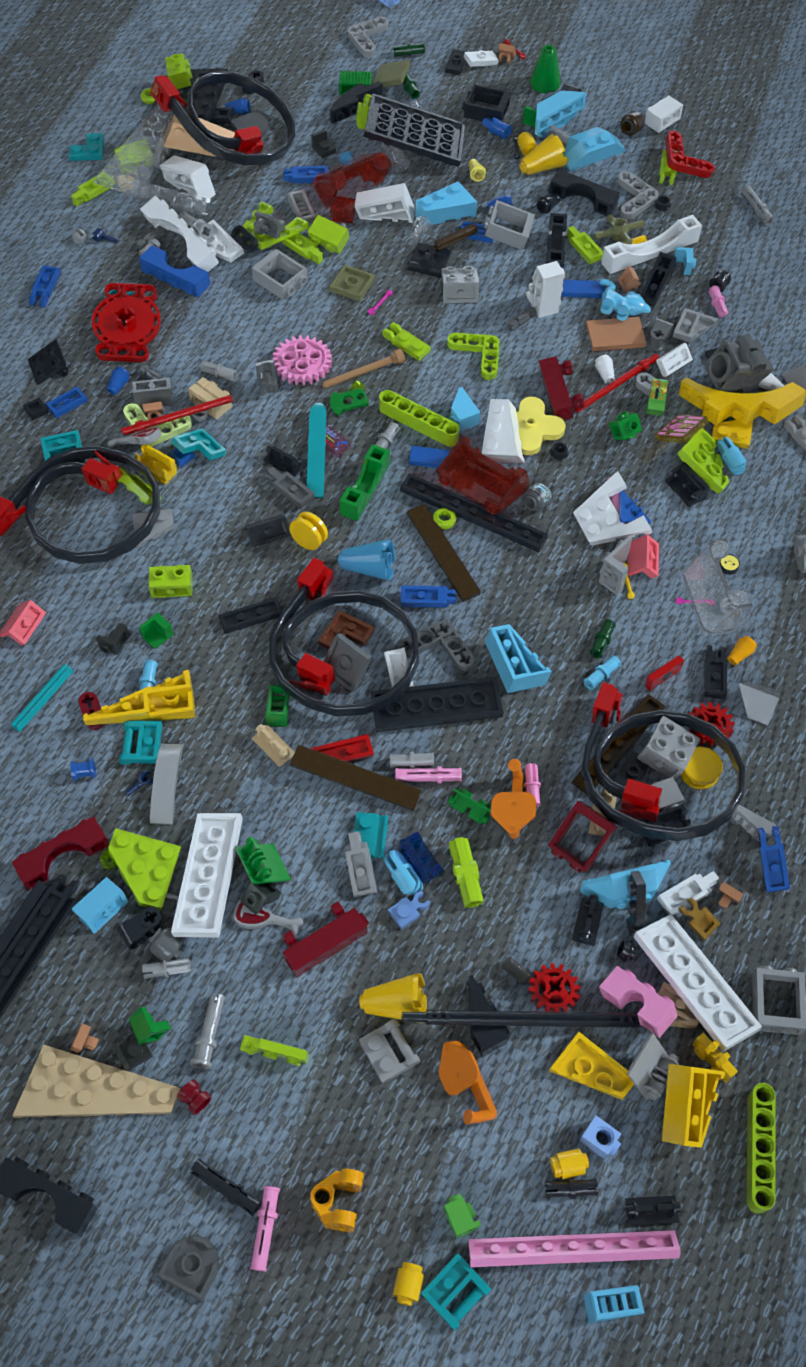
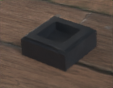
(35, 409)

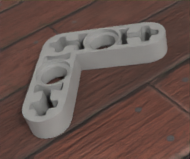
(359, 33)
(628, 182)

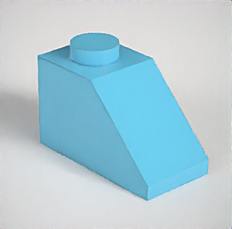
(464, 411)

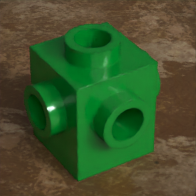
(625, 426)

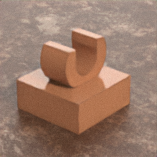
(506, 51)
(629, 280)
(153, 409)
(729, 894)
(82, 1039)

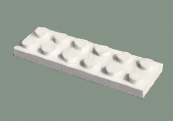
(207, 875)
(697, 982)

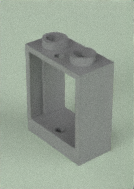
(512, 215)
(272, 262)
(775, 1023)

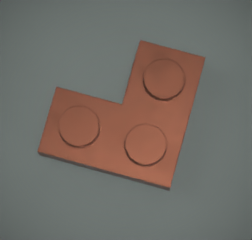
(349, 627)

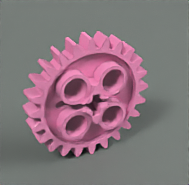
(302, 360)

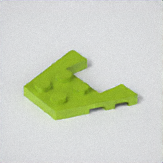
(265, 241)

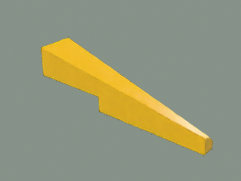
(164, 701)

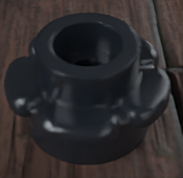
(662, 203)
(559, 447)
(626, 950)

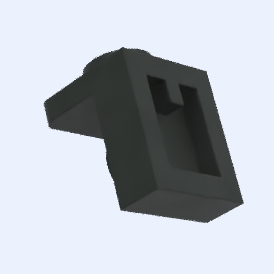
(321, 144)
(116, 639)
(258, 895)
(131, 1054)

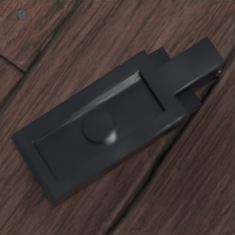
(637, 904)

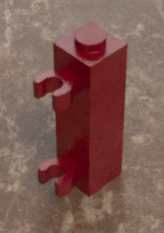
(556, 389)
(326, 941)

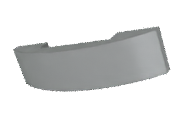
(165, 784)

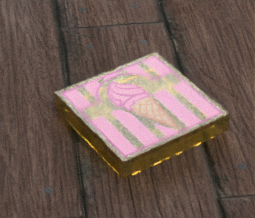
(681, 428)

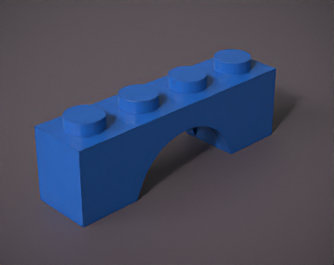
(191, 280)

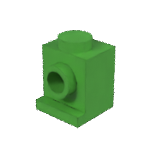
(460, 1216)

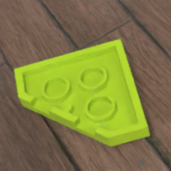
(702, 458)
(144, 865)

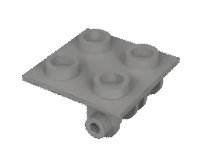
(651, 1068)

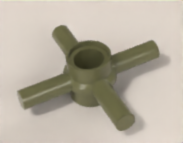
(619, 229)

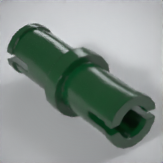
(409, 49)
(410, 87)
(602, 638)

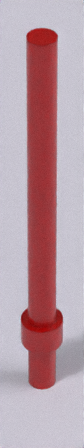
(642, 366)
(142, 425)

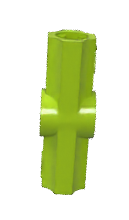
(466, 872)

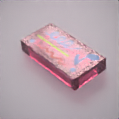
(335, 442)

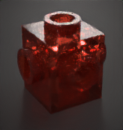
(343, 209)

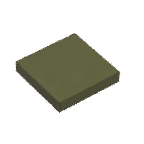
(392, 73)
(352, 283)

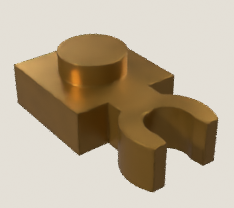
(701, 920)

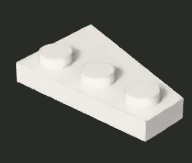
(223, 243)

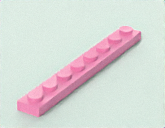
(573, 1248)

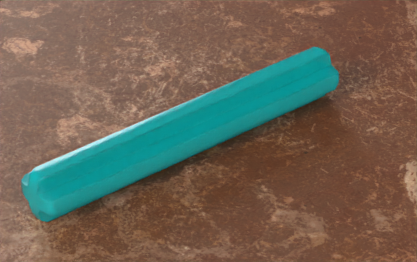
(41, 697)

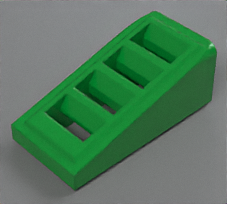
(277, 718)

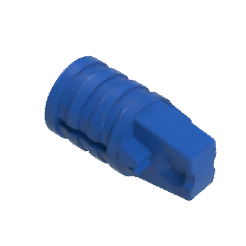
(497, 127)

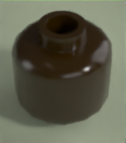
(632, 123)

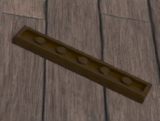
(443, 553)
(621, 744)
(355, 777)

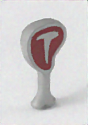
(142, 437)
(247, 919)

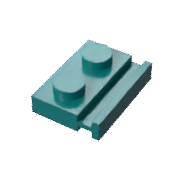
(373, 831)

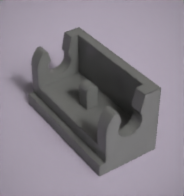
(152, 391)

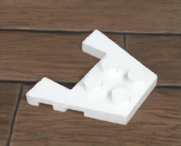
(601, 520)

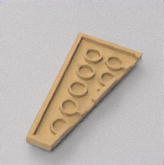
(83, 1087)

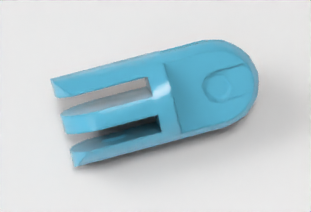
(731, 456)
(403, 873)

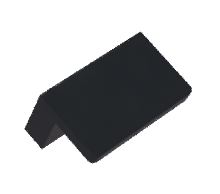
(268, 530)

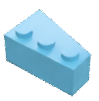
(447, 204)
(514, 661)

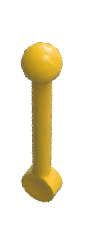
(630, 595)

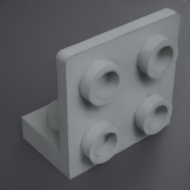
(460, 285)
(614, 570)
(669, 748)

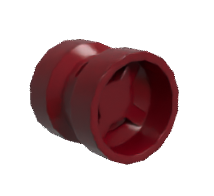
(193, 1097)

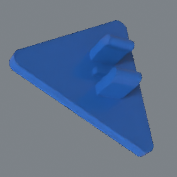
(629, 510)

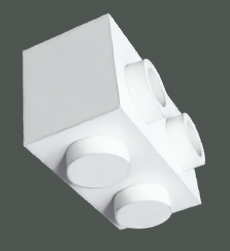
(663, 114)

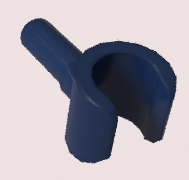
(99, 234)
(142, 781)

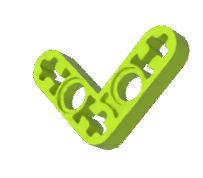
(482, 346)

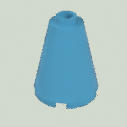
(370, 559)

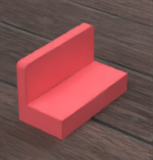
(643, 557)
(23, 622)

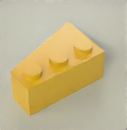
(688, 1104)

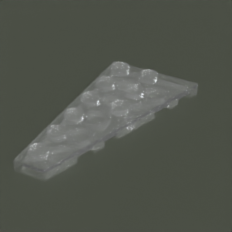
(138, 155)

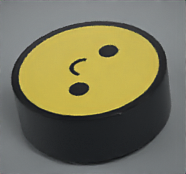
(729, 564)

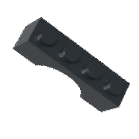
(568, 185)
(556, 238)
(72, 1211)

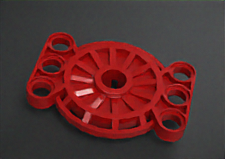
(139, 321)

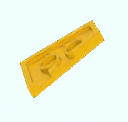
(592, 1067)

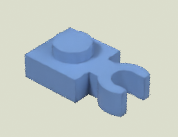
(407, 912)

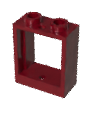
(560, 852)

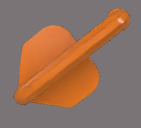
(514, 808)
(460, 1071)

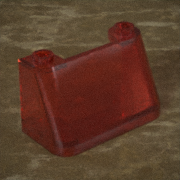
(369, 166)
(481, 477)

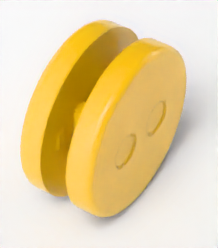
(308, 531)
(703, 769)

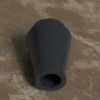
(547, 203)

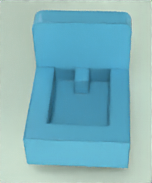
(685, 256)

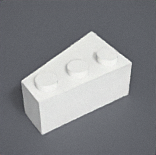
(188, 175)
(385, 202)
(546, 289)
(502, 434)

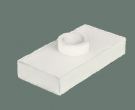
(481, 58)
(674, 359)
(397, 665)

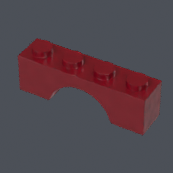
(35, 865)

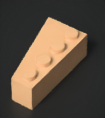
(179, 139)

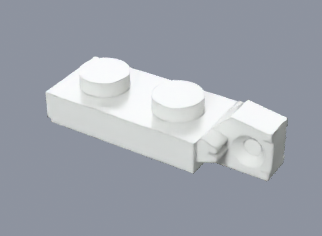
(693, 887)

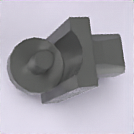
(268, 225)
(266, 376)

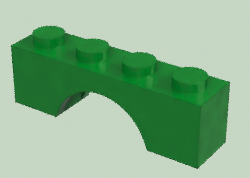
(357, 497)

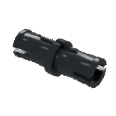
(571, 1188)

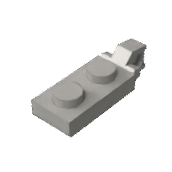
(360, 866)

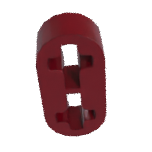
(95, 707)

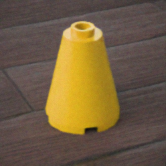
(544, 156)
(395, 997)

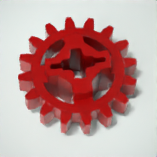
(714, 716)
(547, 982)

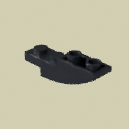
(347, 103)

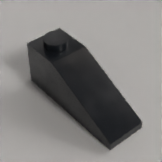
(658, 278)

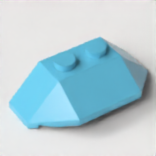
(558, 110)
(591, 147)
(613, 887)

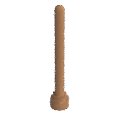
(396, 357)

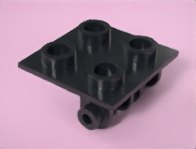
(48, 362)

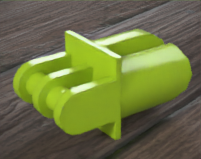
(362, 112)

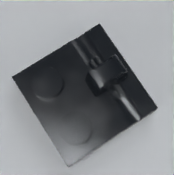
(429, 260)

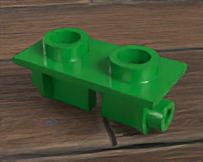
(463, 800)

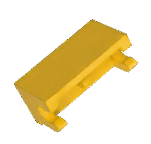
(160, 465)

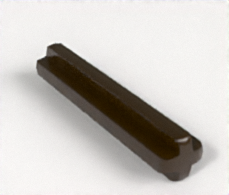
(455, 236)

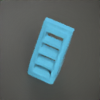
(593, 1309)

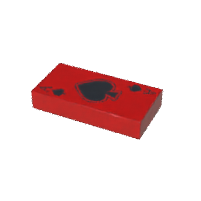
(664, 673)

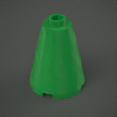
(546, 71)

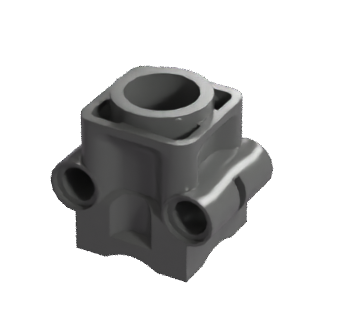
(738, 365)

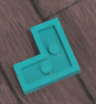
(91, 151)
(200, 441)

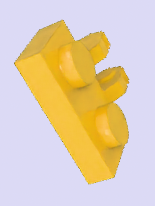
(709, 1051)

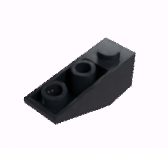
(484, 1037)

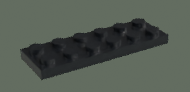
(440, 704)

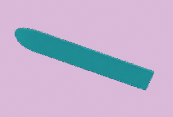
(316, 450)

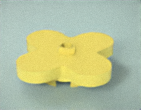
(536, 426)

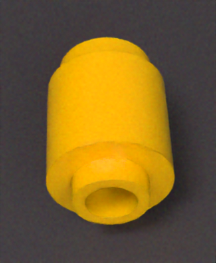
(526, 142)
(569, 1164)
(408, 1283)

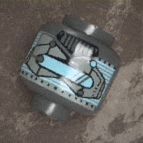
(537, 497)

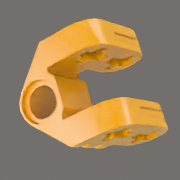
(339, 1219)

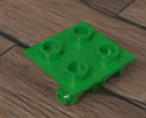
(262, 862)

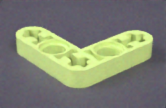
(181, 428)

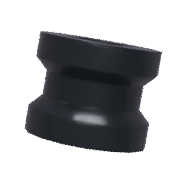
(720, 279)

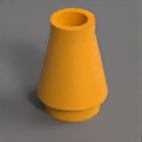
(743, 648)

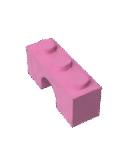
(624, 987)

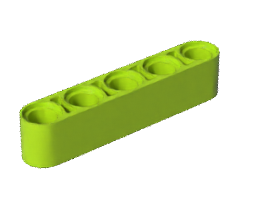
(419, 418)
(767, 1137)

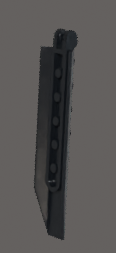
(31, 933)

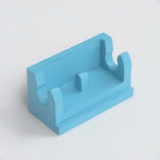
(100, 905)

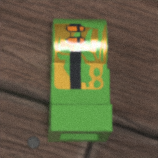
(657, 397)

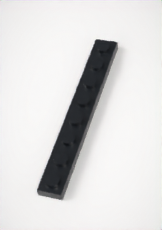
(474, 512)

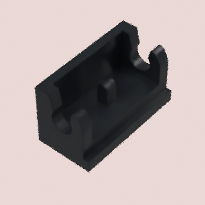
(687, 484)
(671, 817)

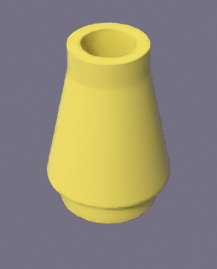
(477, 171)

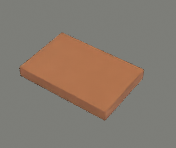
(615, 334)

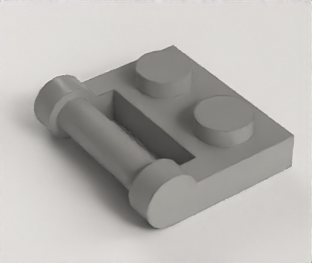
(381, 1054)

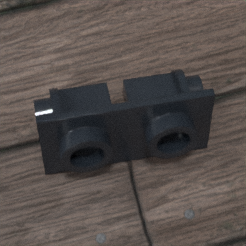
(283, 460)
(588, 920)
(652, 1210)

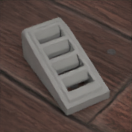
(300, 195)
(751, 822)

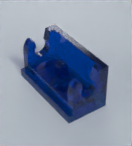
(420, 857)

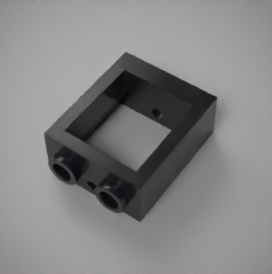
(486, 95)

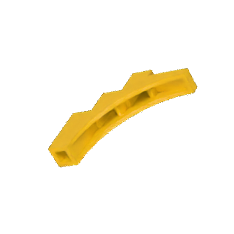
(744, 407)

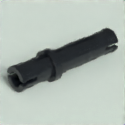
(230, 1190)

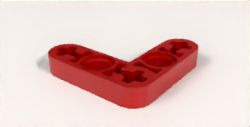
(681, 163)

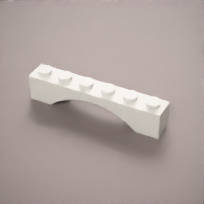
(680, 234)
(197, 251)

